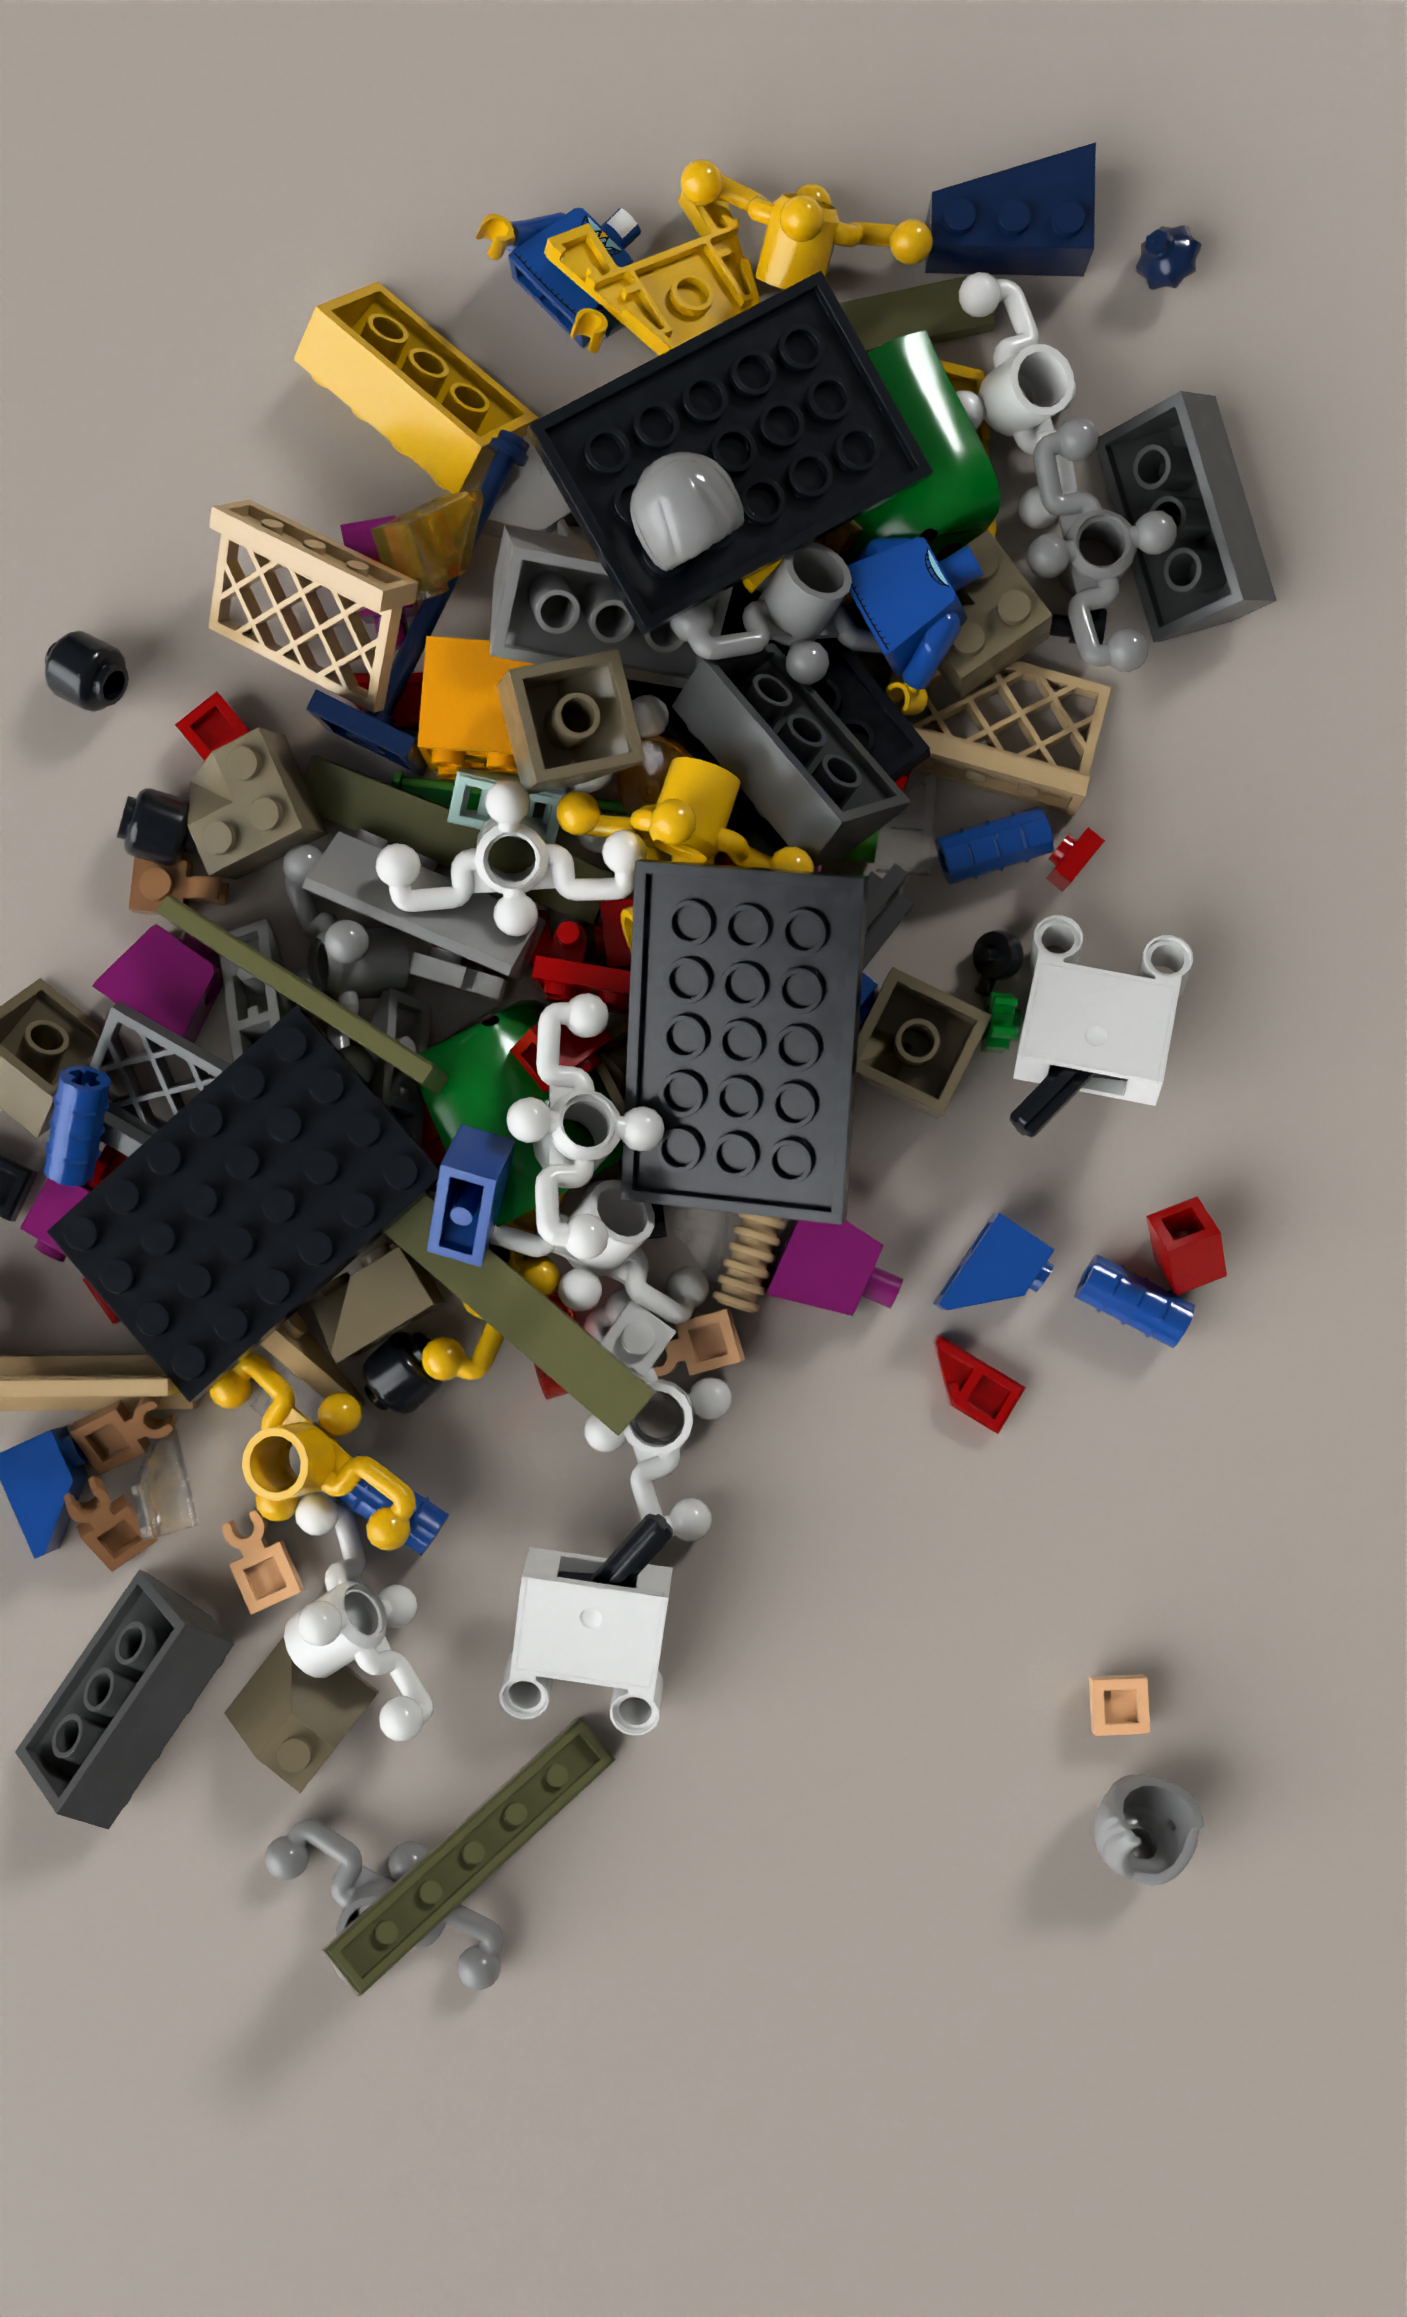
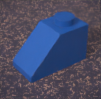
(470, 1194)
(997, 1266)
(35, 1481)

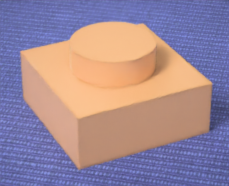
(1119, 1705)

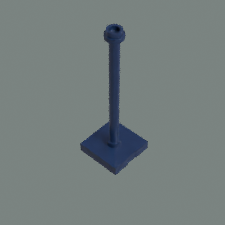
(376, 729)

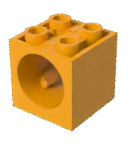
(462, 708)

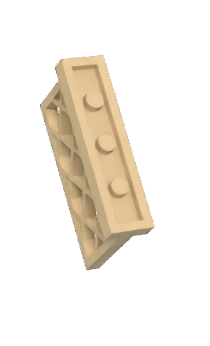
(328, 565)
(1006, 772)
(84, 1382)

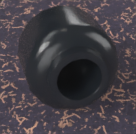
(86, 671)
(156, 827)
(397, 1374)

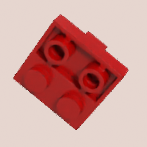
(567, 974)

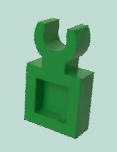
(1004, 1023)

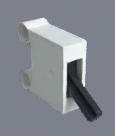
(1095, 1025)
(593, 1626)

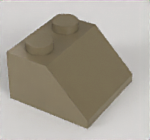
(570, 720)
(37, 1040)

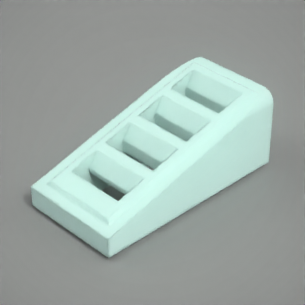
(481, 779)

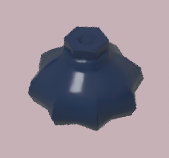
(1168, 256)

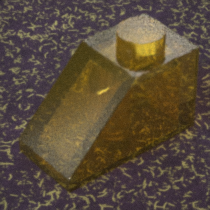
(431, 540)

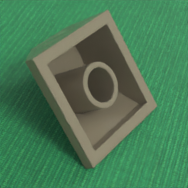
(295, 1718)

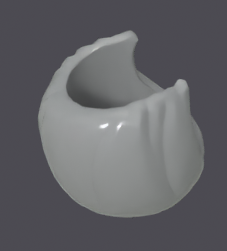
(683, 507)
(1153, 1822)

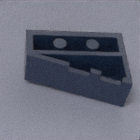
(1018, 219)

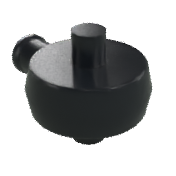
(997, 958)

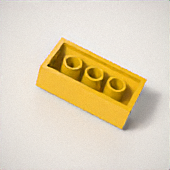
(410, 384)

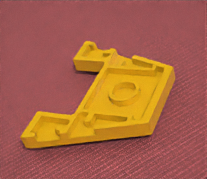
(669, 293)

